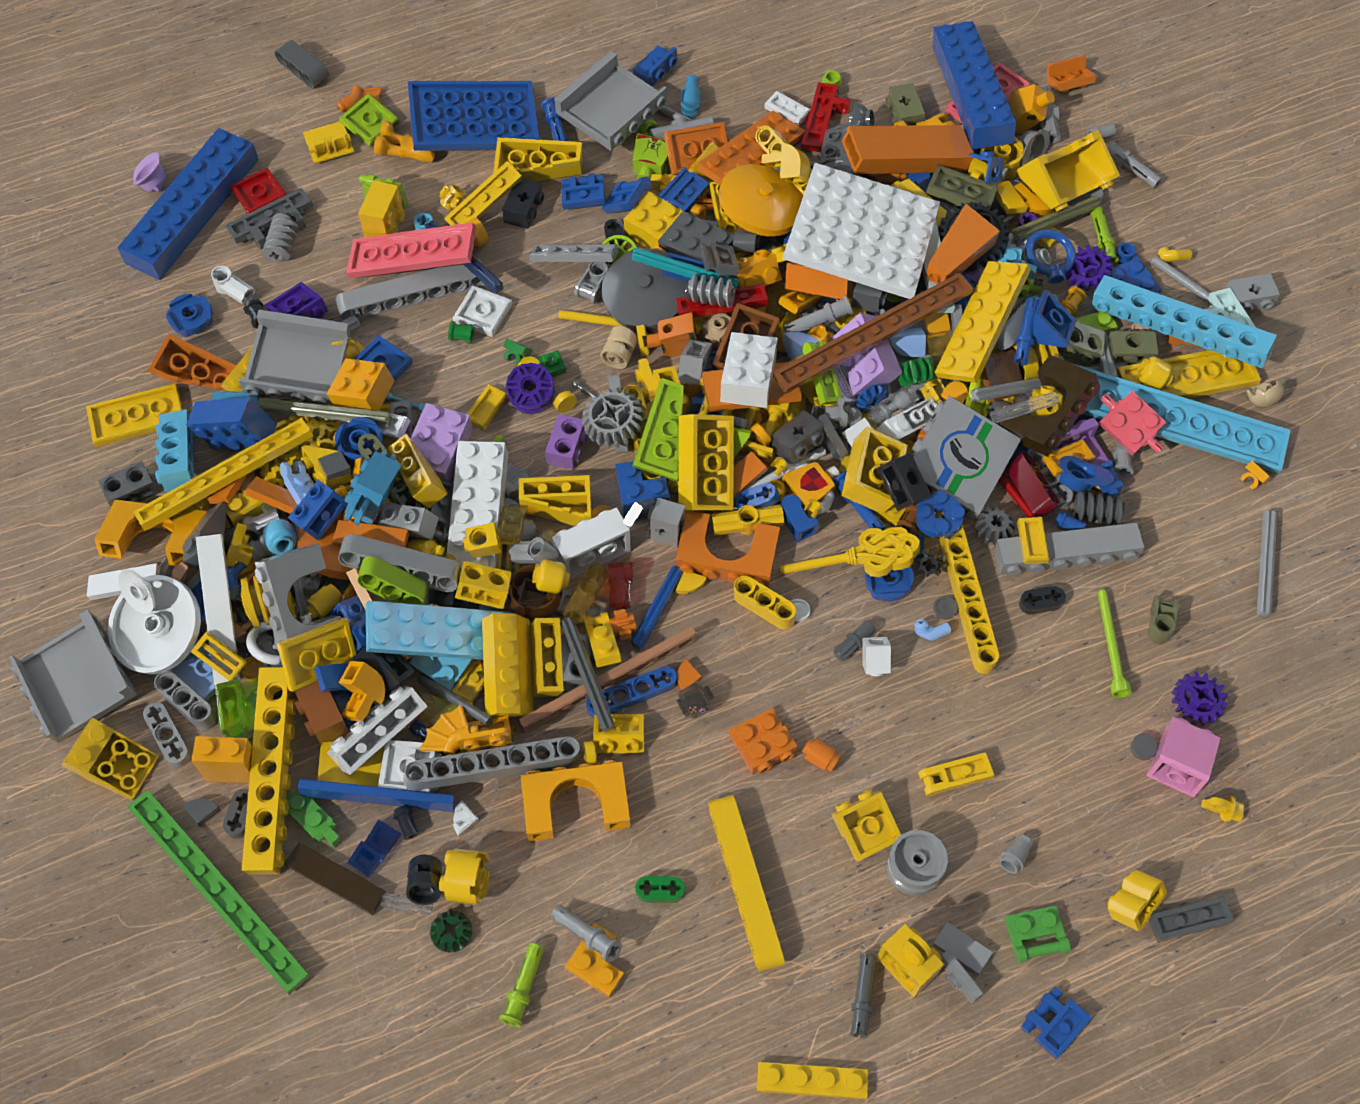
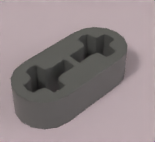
(233, 812)

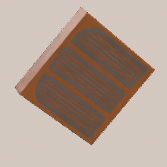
(1001, 370)

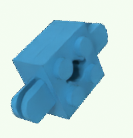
(371, 487)

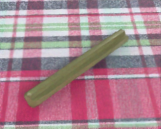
(1055, 218)

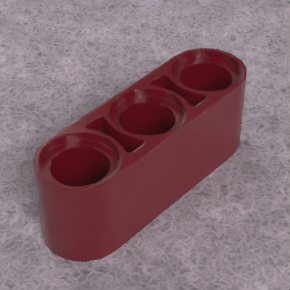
(1032, 485)

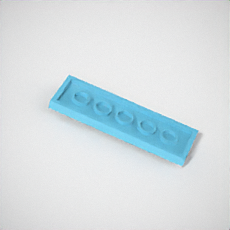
(425, 630)

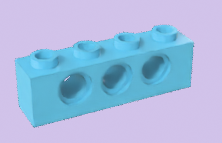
(174, 450)

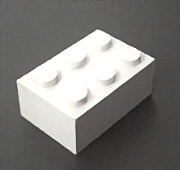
(748, 369)
(593, 542)

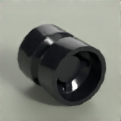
(423, 879)

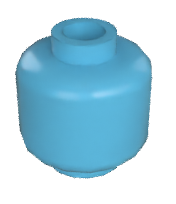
(280, 536)

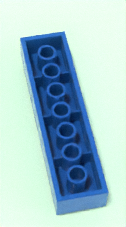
(973, 85)
(188, 204)

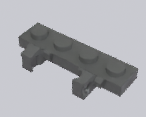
(255, 223)

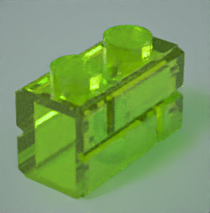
(232, 708)

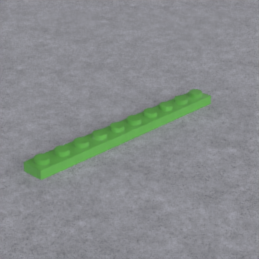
(219, 892)

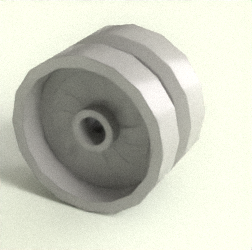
(931, 858)

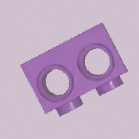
(562, 441)

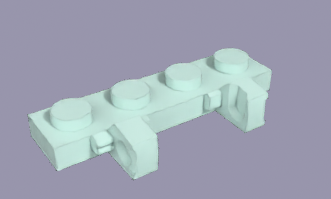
(1227, 305)

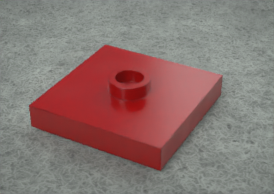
(257, 190)

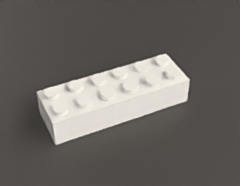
(476, 494)

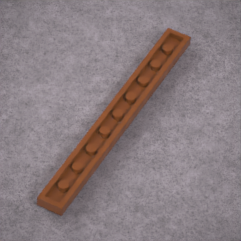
(872, 333)

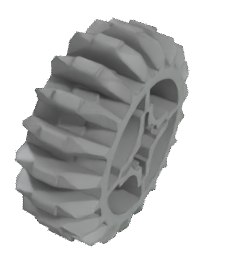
(603, 428)

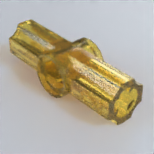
(586, 593)

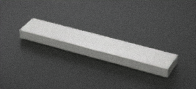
(217, 598)

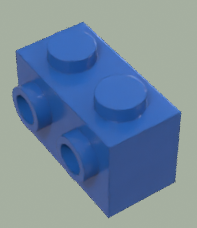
(317, 510)

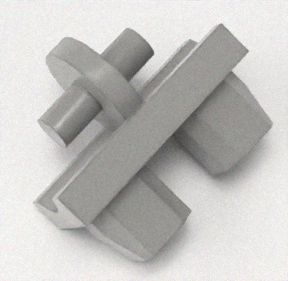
(842, 417)

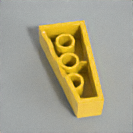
(540, 158)

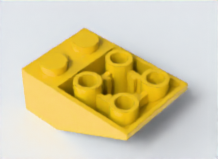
(110, 759)

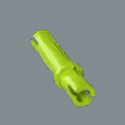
(1104, 237)

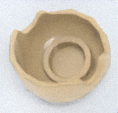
(1265, 394)

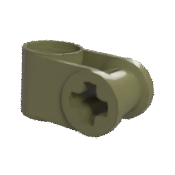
(1163, 615)

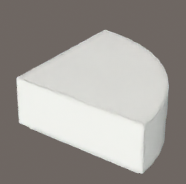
(463, 819)

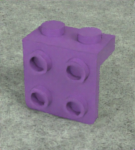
(1085, 430)

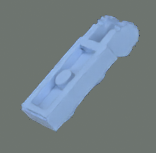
(297, 483)

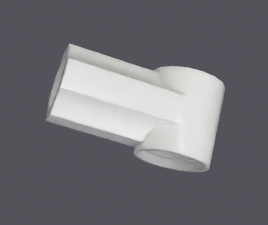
(231, 285)

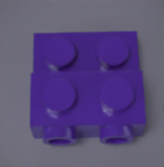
(299, 301)

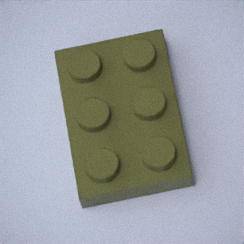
(960, 188)

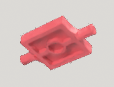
(1132, 423)

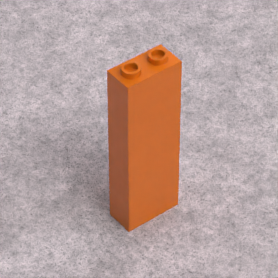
(907, 148)

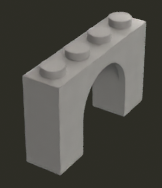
(276, 578)

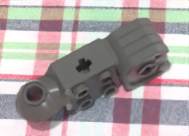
(833, 151)

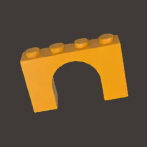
(122, 526)
(541, 789)

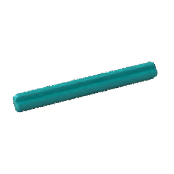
(677, 267)

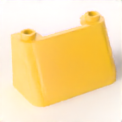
(1070, 171)

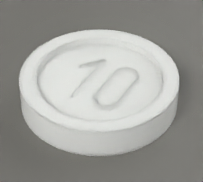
(802, 610)

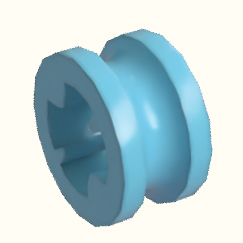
(420, 218)

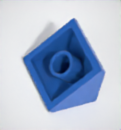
(1052, 322)

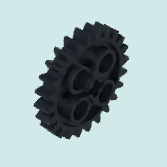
(996, 221)

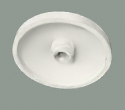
(157, 639)

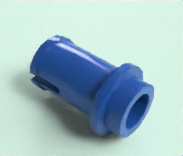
(1068, 522)

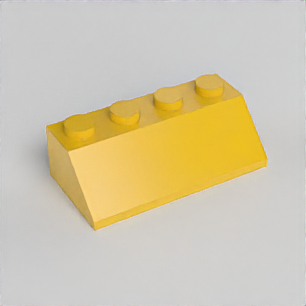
(706, 462)
(507, 665)

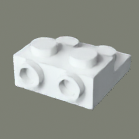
(396, 758)

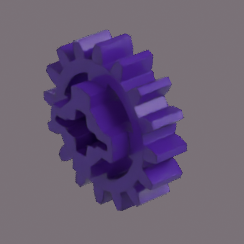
(1088, 268)
(1187, 694)

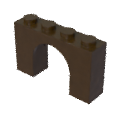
(1045, 432)

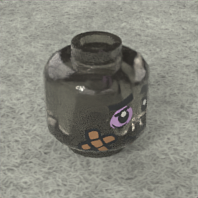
(695, 700)

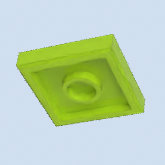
(366, 119)

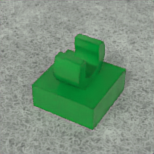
(515, 349)
(553, 363)

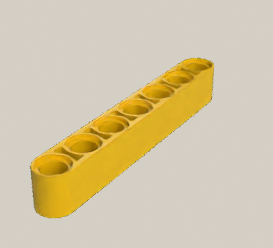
(746, 883)

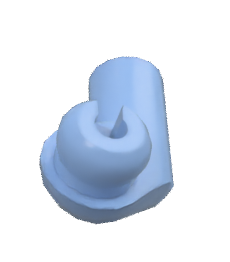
(931, 633)

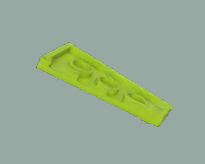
(660, 439)

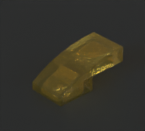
(512, 522)

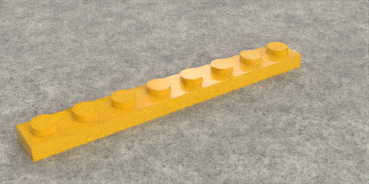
(223, 474)

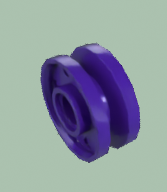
(530, 375)

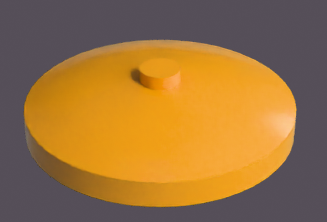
(759, 200)

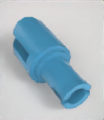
(690, 97)

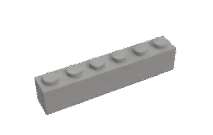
(1074, 549)

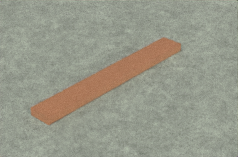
(608, 679)

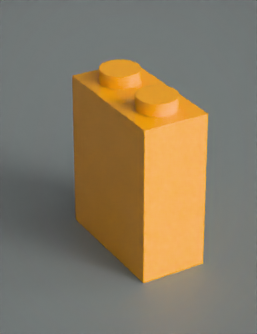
(223, 759)

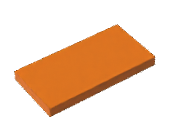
(712, 388)

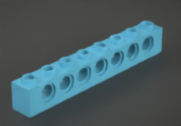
(1184, 321)

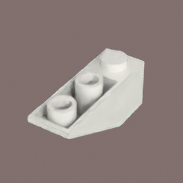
(909, 421)

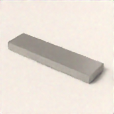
(573, 253)

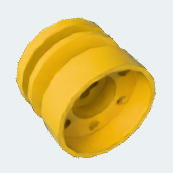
(1037, 357)
(254, 603)

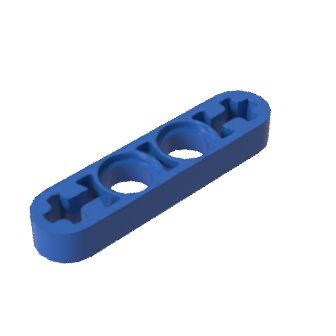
(633, 696)

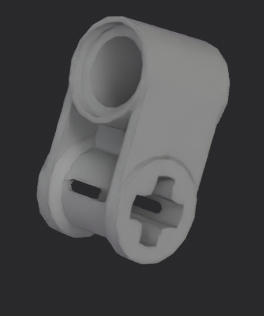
(591, 284)

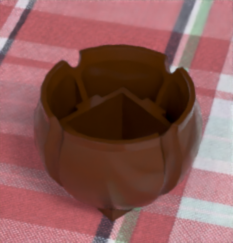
(519, 586)

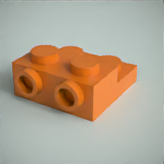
(763, 742)

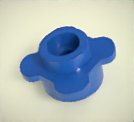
(1126, 252)

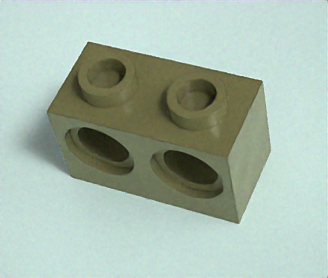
(1085, 344)

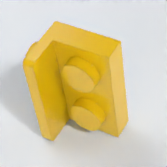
(623, 738)

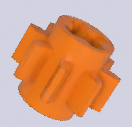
(623, 624)

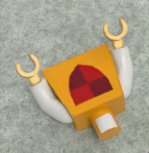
(809, 483)

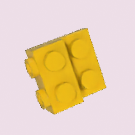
(866, 824)

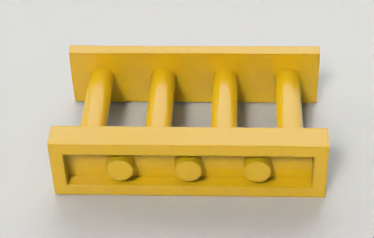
(776, 411)

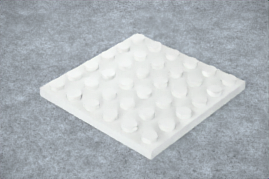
(862, 231)

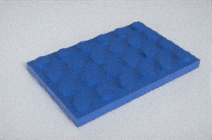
(470, 113)

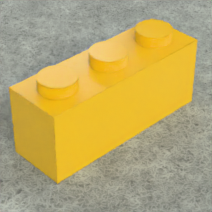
(546, 657)

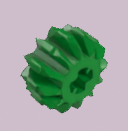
(917, 372)

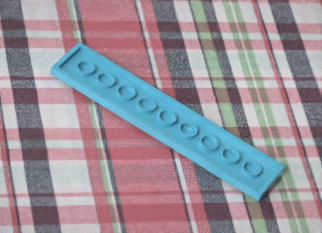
(1201, 424)

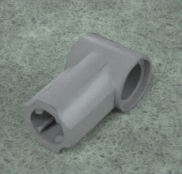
(533, 551)

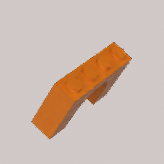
(696, 558)

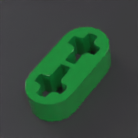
(660, 882)

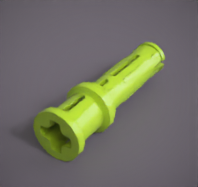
(518, 997)

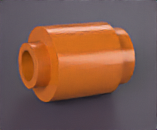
(821, 754)

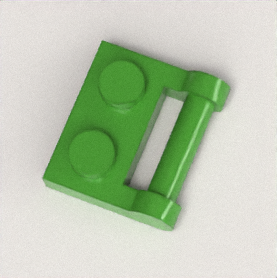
(1036, 925)

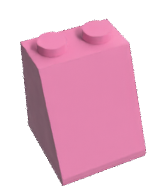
(1184, 757)

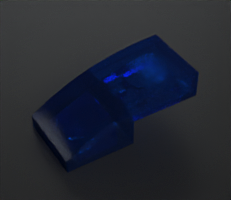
(375, 848)

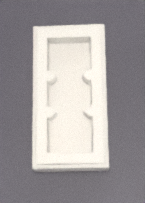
(787, 108)

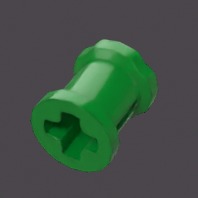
(461, 332)

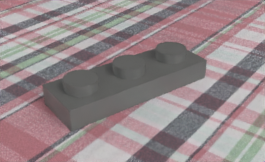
(1191, 919)

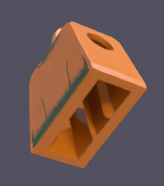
(674, 334)

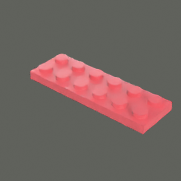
(411, 250)

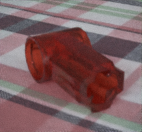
(620, 580)

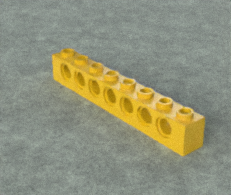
(269, 862)

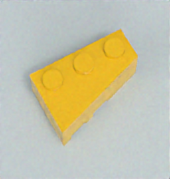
(557, 498)

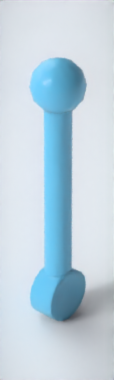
(397, 399)

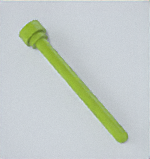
(1120, 686)

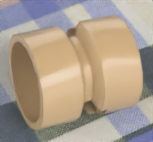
(619, 347)

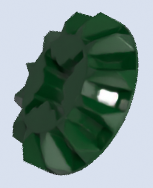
(449, 943)

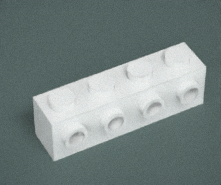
(376, 729)

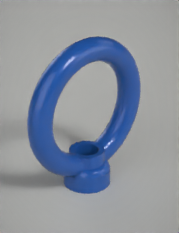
(1056, 272)

